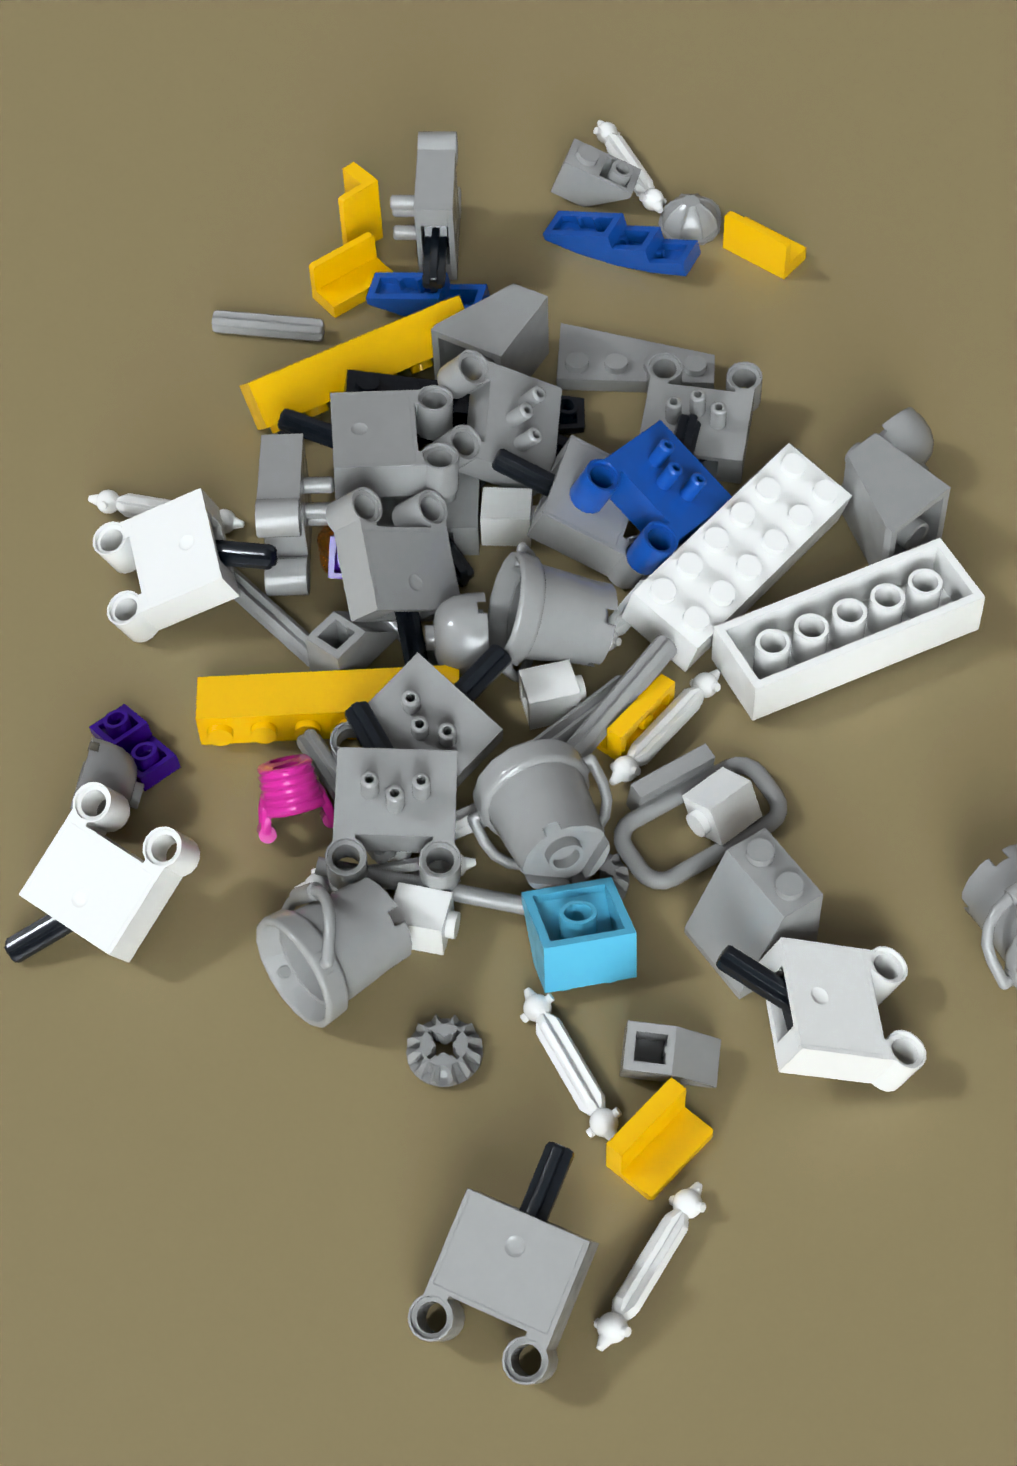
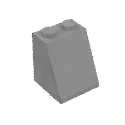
(503, 327)
(892, 500)
(753, 903)

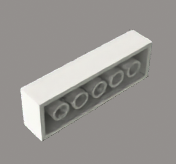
(737, 554)
(846, 628)

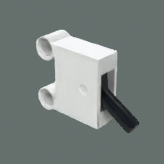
(179, 563)
(97, 884)
(827, 1011)

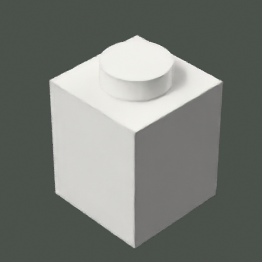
(506, 516)
(550, 692)
(721, 806)
(428, 916)

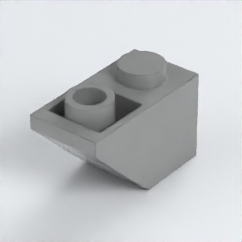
(594, 177)
(346, 644)
(669, 1051)

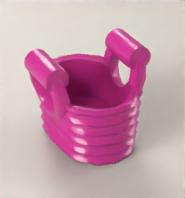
(289, 789)

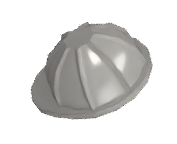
(691, 219)

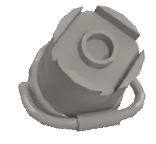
(548, 614)
(543, 811)
(993, 906)
(330, 946)

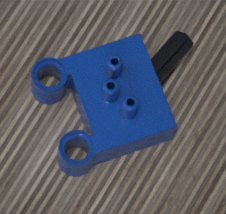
(656, 488)

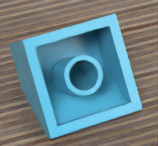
(580, 935)

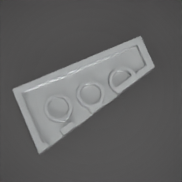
(619, 363)

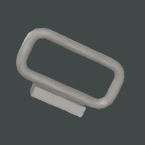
(663, 791)

